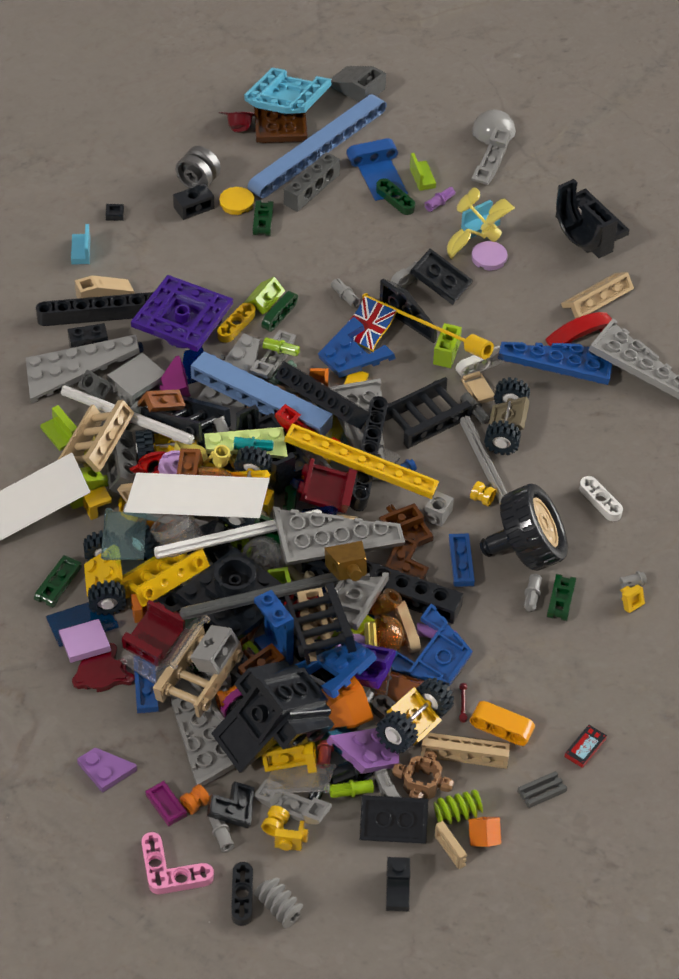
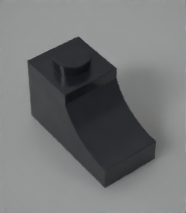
(397, 884)

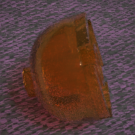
(389, 633)

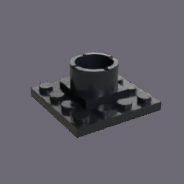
(228, 577)

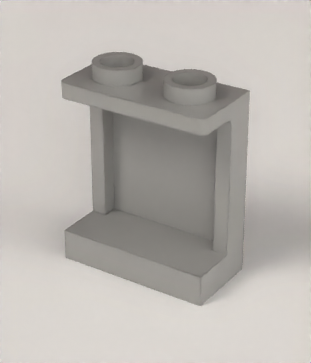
(135, 378)

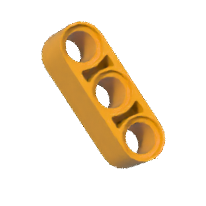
(502, 723)

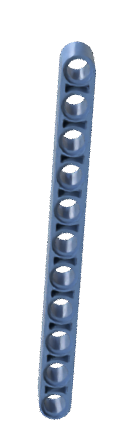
(316, 145)

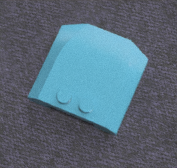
(284, 93)

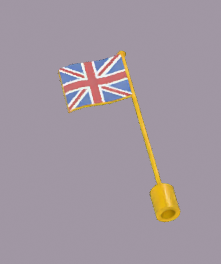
(378, 316)

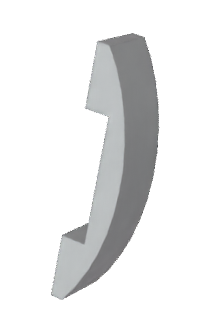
(493, 156)
(272, 360)
(298, 807)

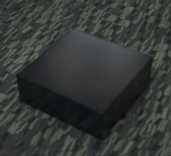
(114, 212)

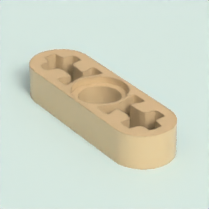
(403, 616)

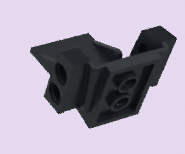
(276, 707)

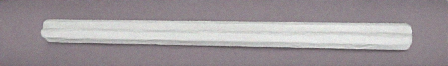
(137, 419)
(217, 538)

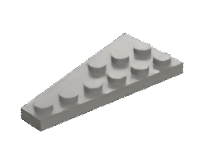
(243, 357)
(634, 357)
(68, 366)
(361, 394)
(307, 534)
(203, 751)

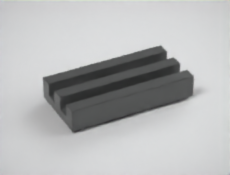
(540, 786)

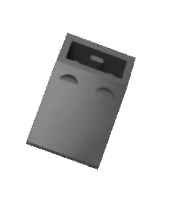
(359, 81)

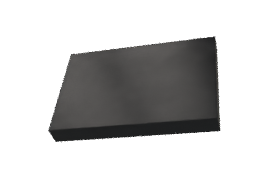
(441, 276)
(394, 819)

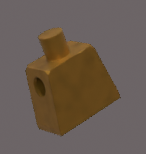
(346, 561)

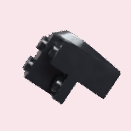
(595, 227)
(281, 470)

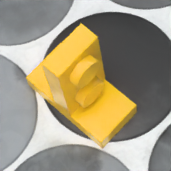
(300, 755)

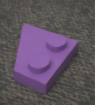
(105, 768)

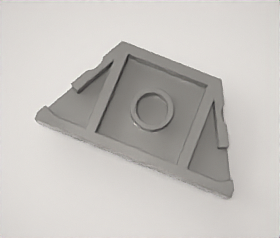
(359, 596)

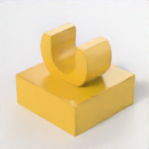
(632, 597)

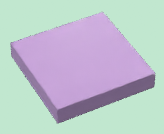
(84, 640)

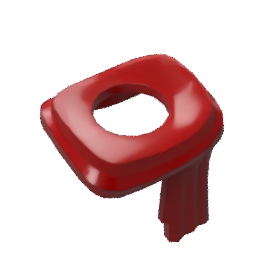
(145, 461)

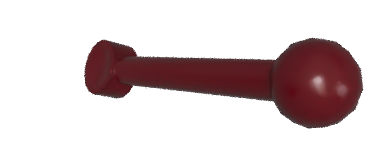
(463, 717)

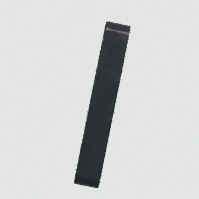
(90, 309)
(369, 444)

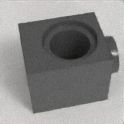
(94, 384)

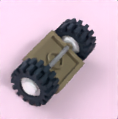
(507, 416)

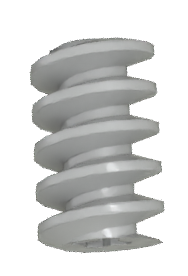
(278, 902)

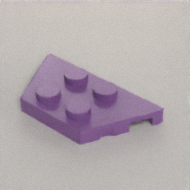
(364, 750)

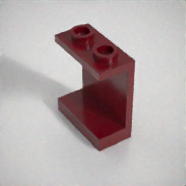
(154, 633)

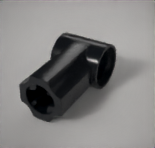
(346, 772)

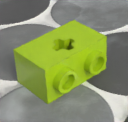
(447, 346)

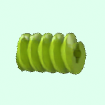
(458, 806)

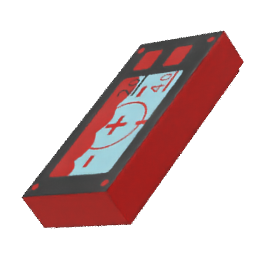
(585, 746)

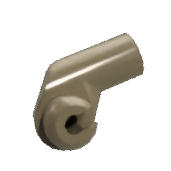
(295, 575)

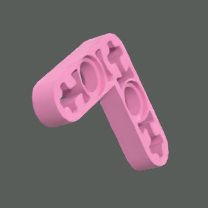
(168, 876)

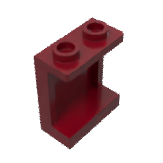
(326, 486)

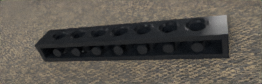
(413, 590)

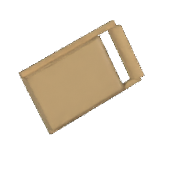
(478, 388)

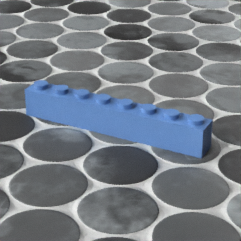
(255, 391)

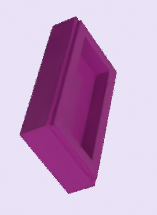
(166, 803)

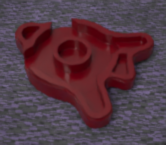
(102, 672)

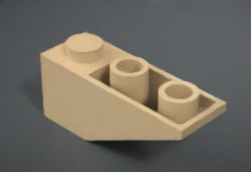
(102, 286)

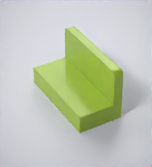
(422, 173)
(266, 295)
(59, 428)

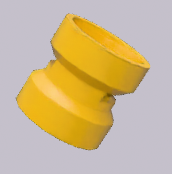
(483, 493)
(276, 819)

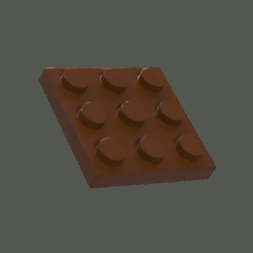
(279, 127)

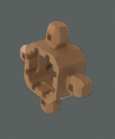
(428, 765)

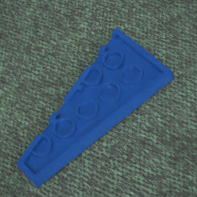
(559, 358)

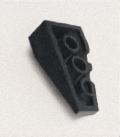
(401, 299)

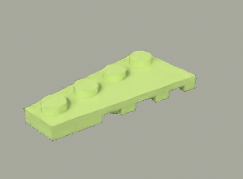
(227, 439)

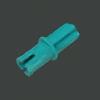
(240, 442)

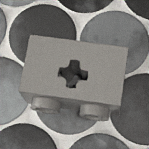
(215, 649)

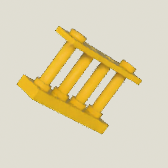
(161, 575)

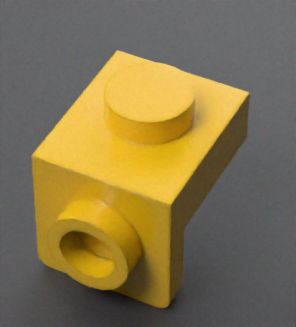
(291, 839)

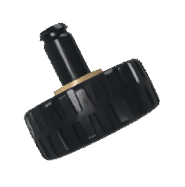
(530, 529)

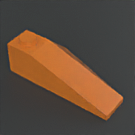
(350, 706)

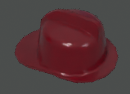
(239, 120)

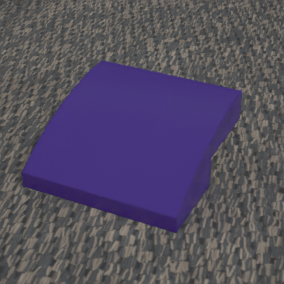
(378, 670)

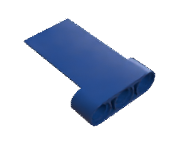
(375, 163)

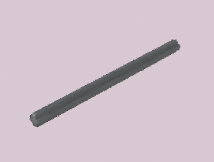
(248, 598)

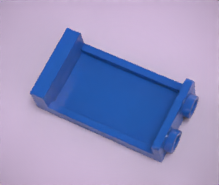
(278, 625)

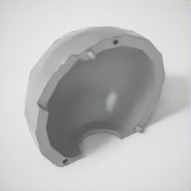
(487, 121)

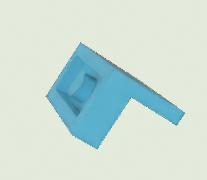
(471, 220)
(81, 247)

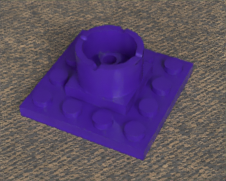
(182, 313)

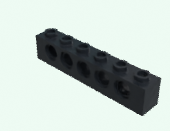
(322, 395)

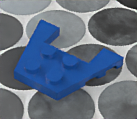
(346, 356)
(441, 657)
(340, 664)

